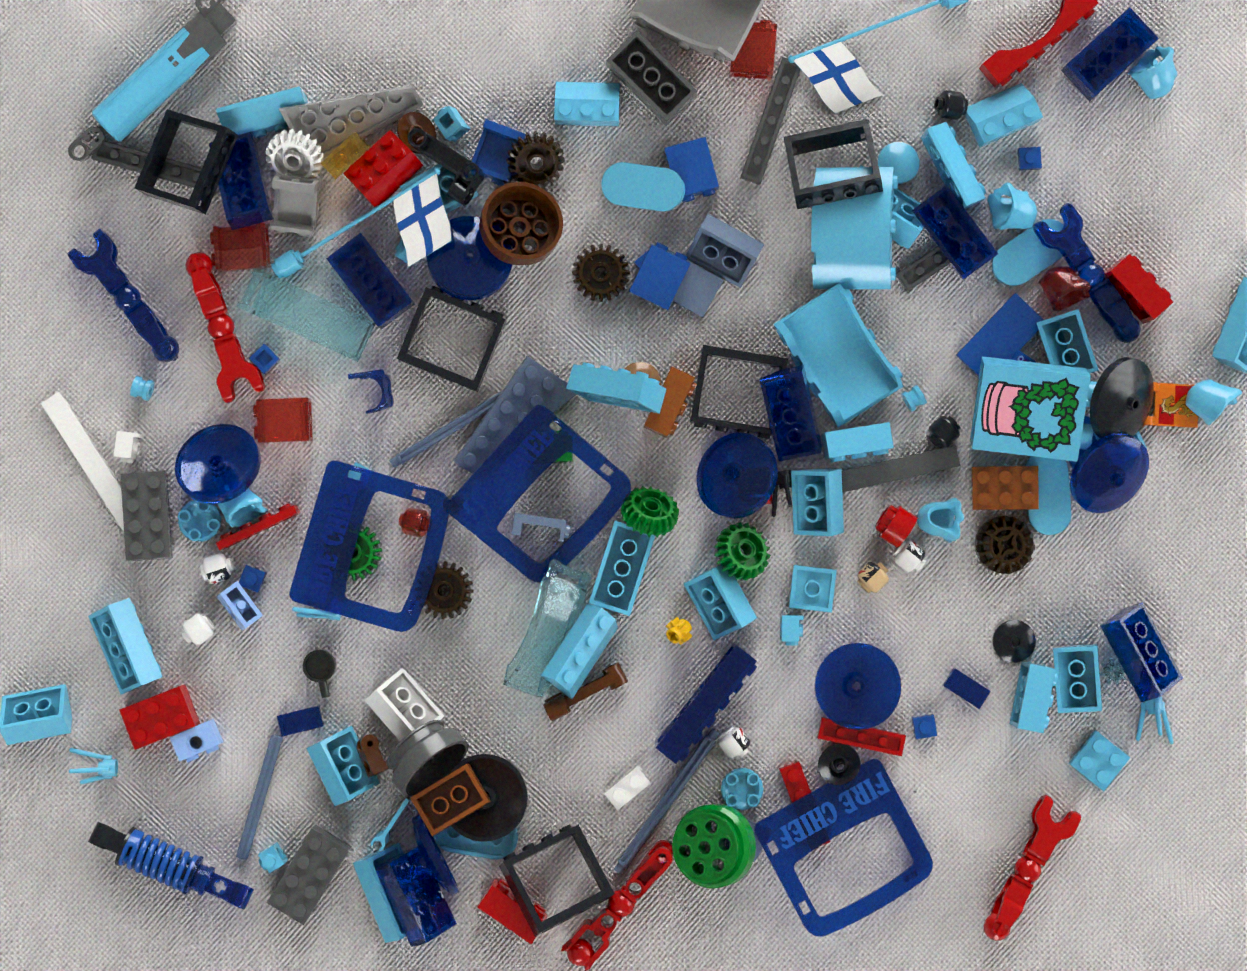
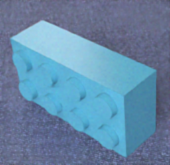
(616, 387)
(621, 569)

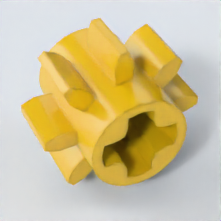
(678, 631)

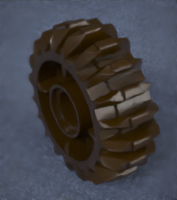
(532, 147)
(596, 260)
(457, 594)

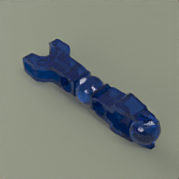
(1078, 256)
(126, 296)

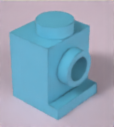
(451, 131)
(791, 629)
(272, 858)

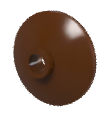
(411, 121)

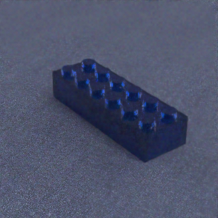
(705, 703)

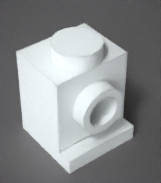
(127, 446)

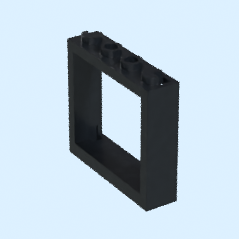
(829, 138)
(211, 170)
(474, 308)
(736, 355)
(522, 897)

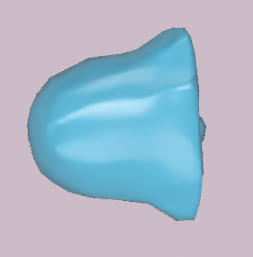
(1154, 77)
(1011, 213)
(1210, 399)
(242, 509)
(938, 519)

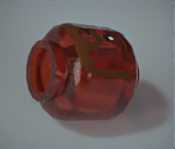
(414, 522)

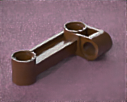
(559, 705)

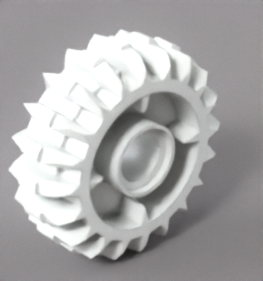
(285, 146)

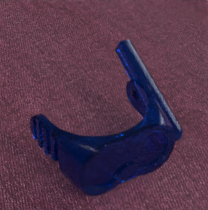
(384, 381)

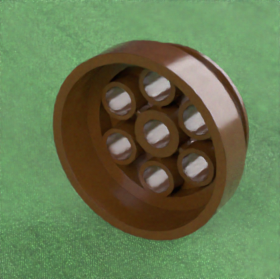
(518, 198)

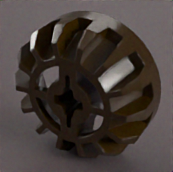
(995, 561)

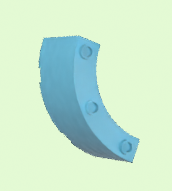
(854, 234)
(838, 355)

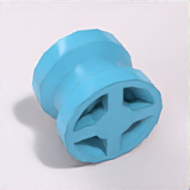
(142, 388)
(913, 398)

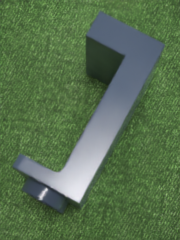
(520, 519)

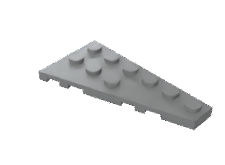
(337, 118)

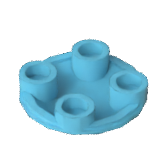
(902, 158)
(199, 521)
(742, 789)

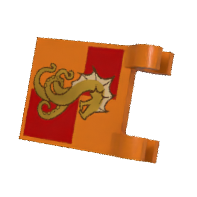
(1170, 407)

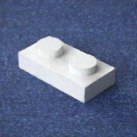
(627, 787)

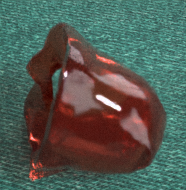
(1064, 287)

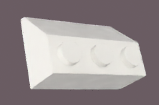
(402, 705)

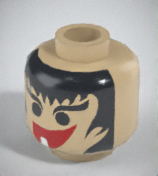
(873, 577)

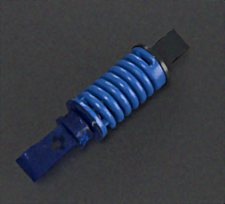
(167, 866)

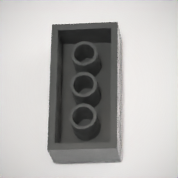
(651, 78)
(146, 516)
(309, 874)

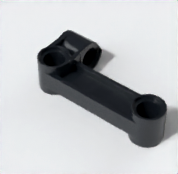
(462, 188)

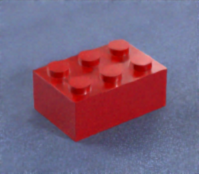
(383, 169)
(1138, 288)
(159, 716)
(502, 906)

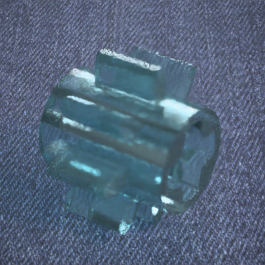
(1118, 675)

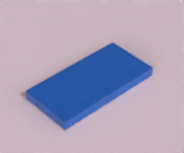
(1002, 334)

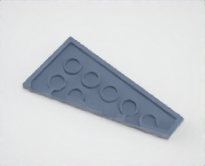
(527, 388)

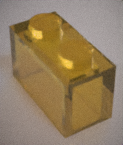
(345, 155)

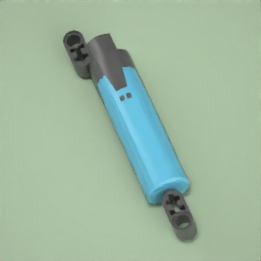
(158, 77)

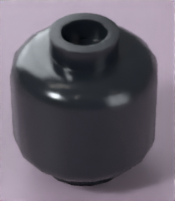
(951, 105)
(944, 431)

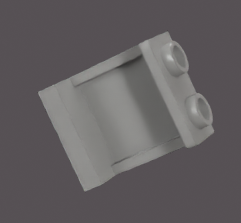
(295, 204)

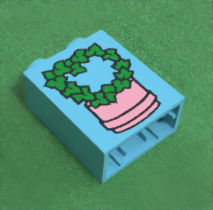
(1031, 409)

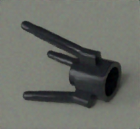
(784, 482)

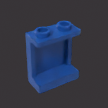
(493, 151)
(694, 166)
(660, 275)

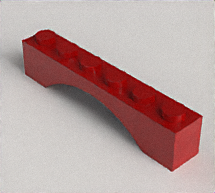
(1005, 62)

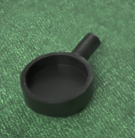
(319, 667)

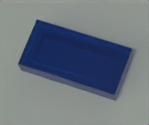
(966, 688)
(300, 720)

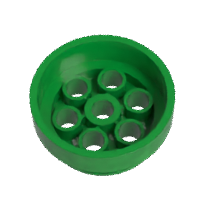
(736, 859)

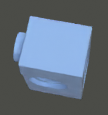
(239, 605)
(206, 732)

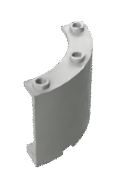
(700, 25)

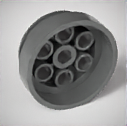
(425, 757)

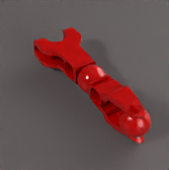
(221, 328)
(1027, 869)
(621, 904)

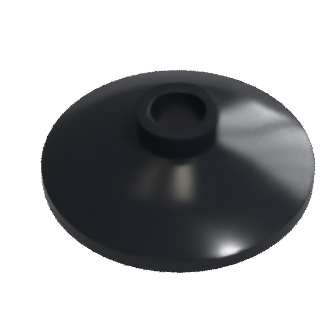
(1003, 641)
(832, 758)

